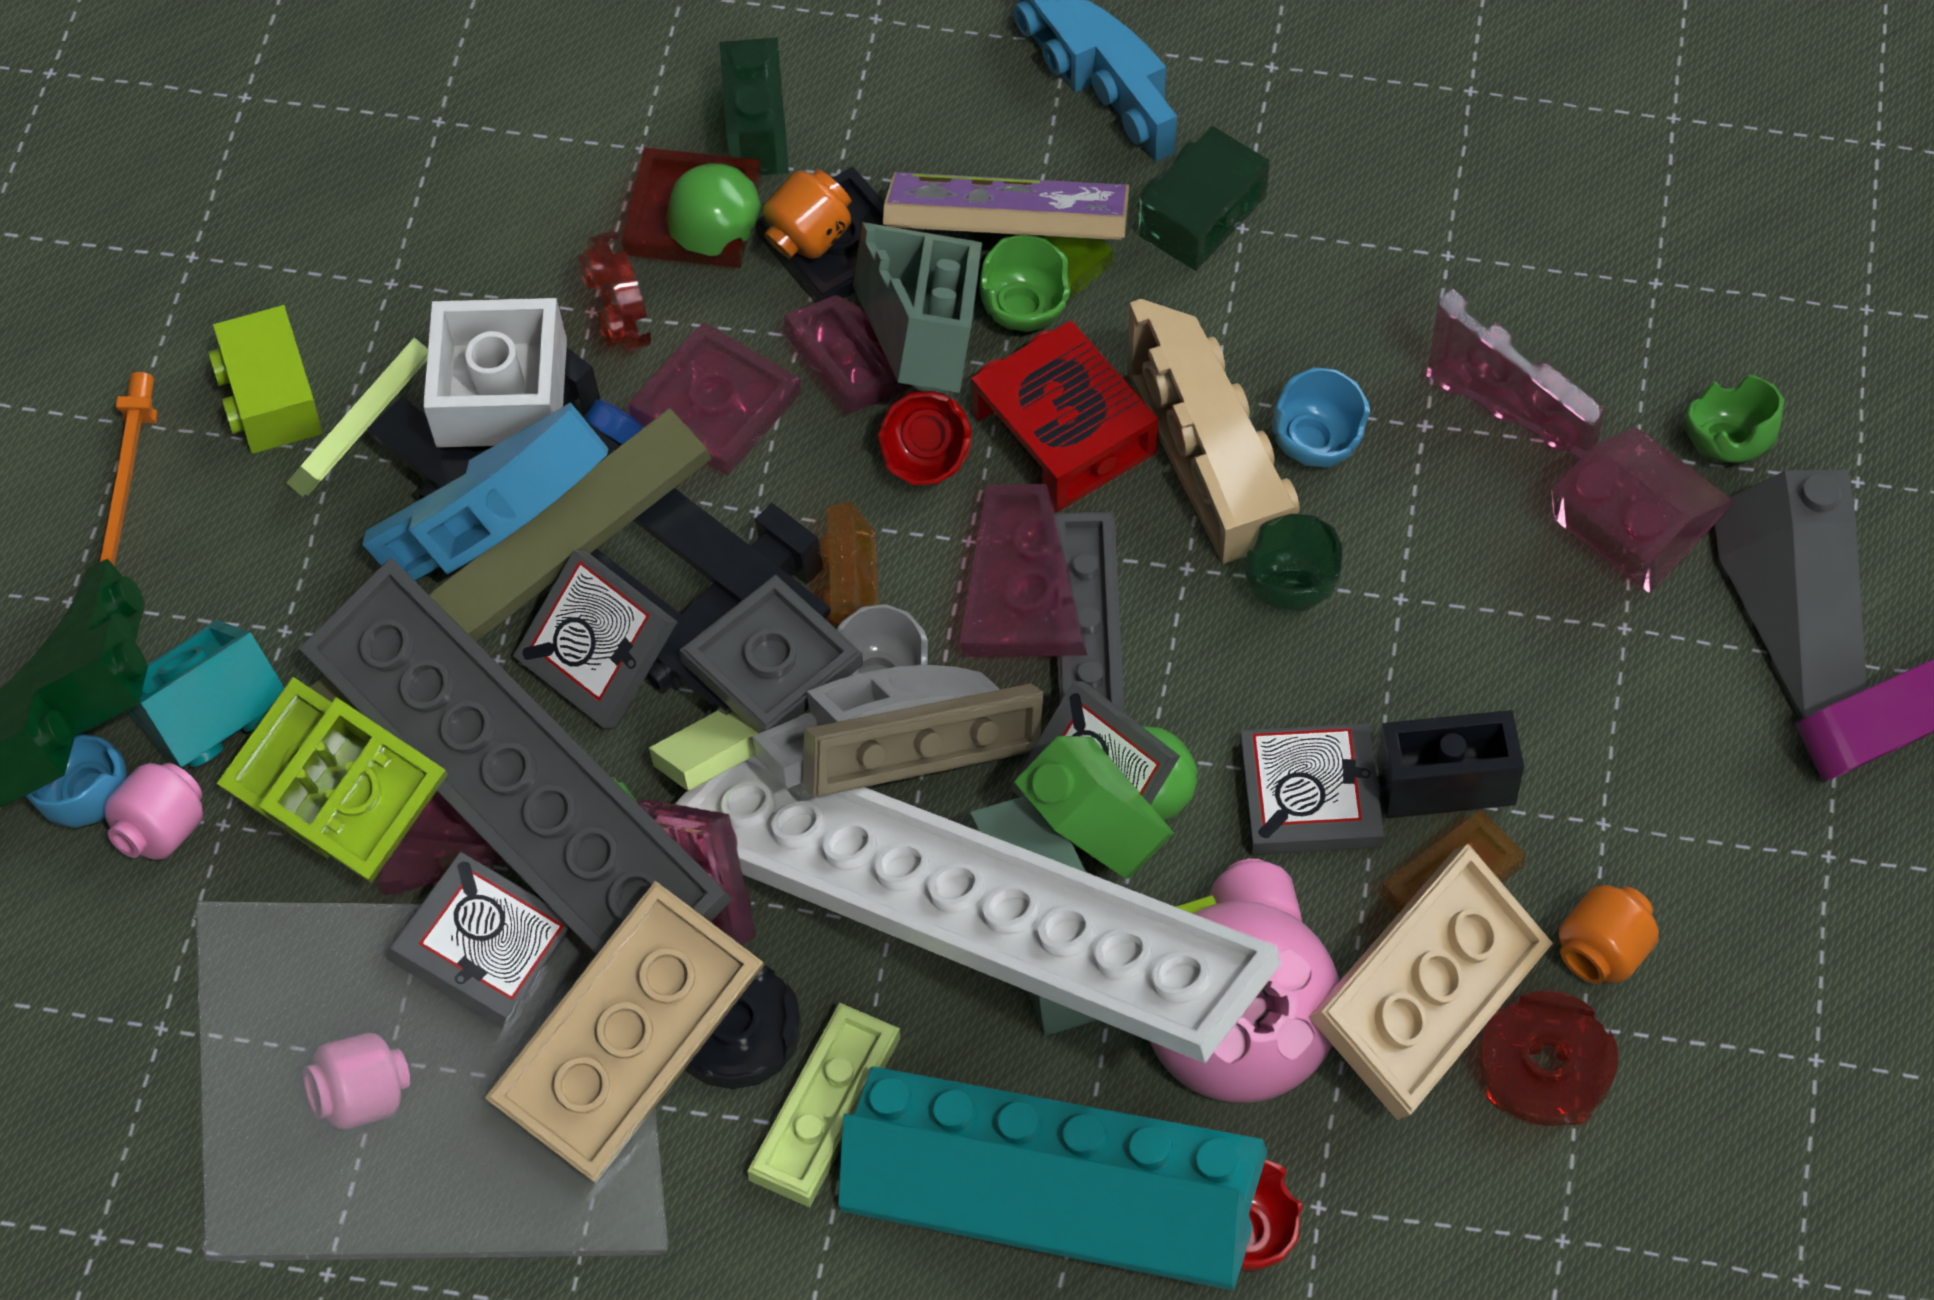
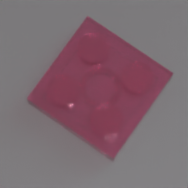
(719, 394)

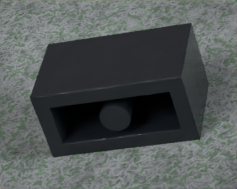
(1449, 764)

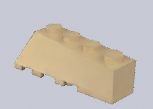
(1205, 428)

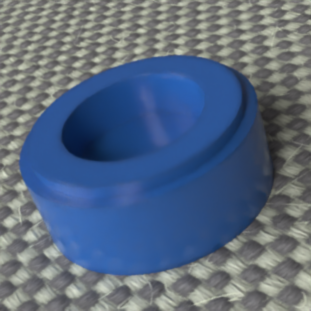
(613, 421)

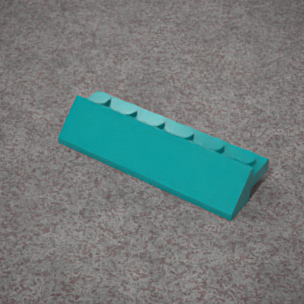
(1051, 1176)

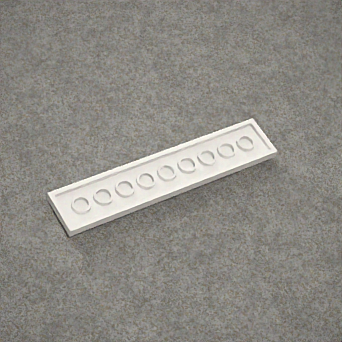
(996, 908)

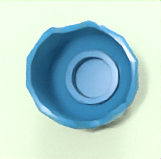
(1320, 417)
(89, 780)

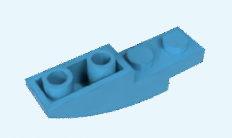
(1101, 51)
(493, 498)

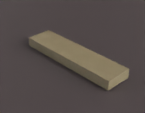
(921, 740)

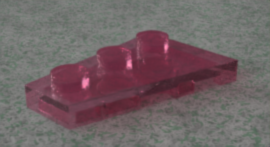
(1490, 372)
(1020, 580)

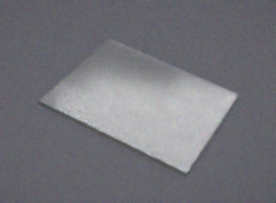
(357, 1107)

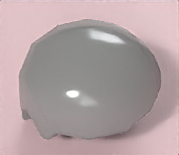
(885, 637)

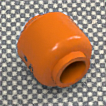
(806, 214)
(1608, 934)

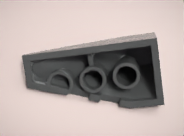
(1798, 574)

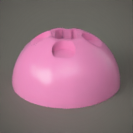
(1286, 1046)

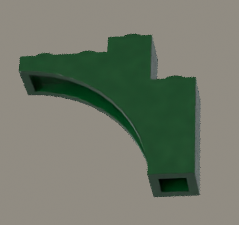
(72, 683)

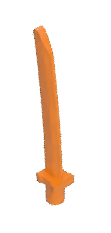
(135, 409)

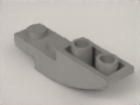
(860, 696)

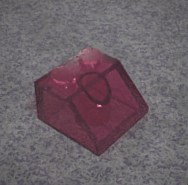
(1637, 505)

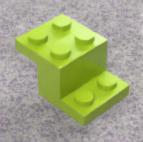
(332, 779)

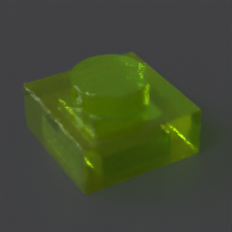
(1085, 258)

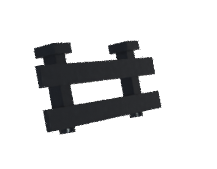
(674, 520)

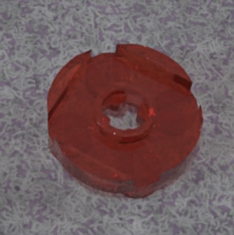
(617, 290)
(1542, 1095)

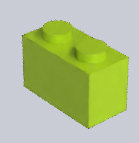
(266, 378)

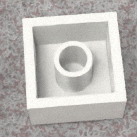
(492, 368)

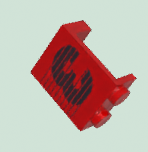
(1067, 412)

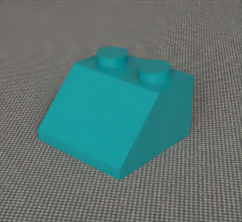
(205, 693)

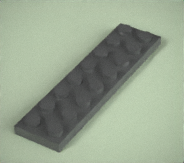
(505, 759)

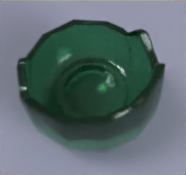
(1294, 562)

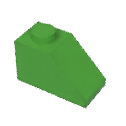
(1094, 804)

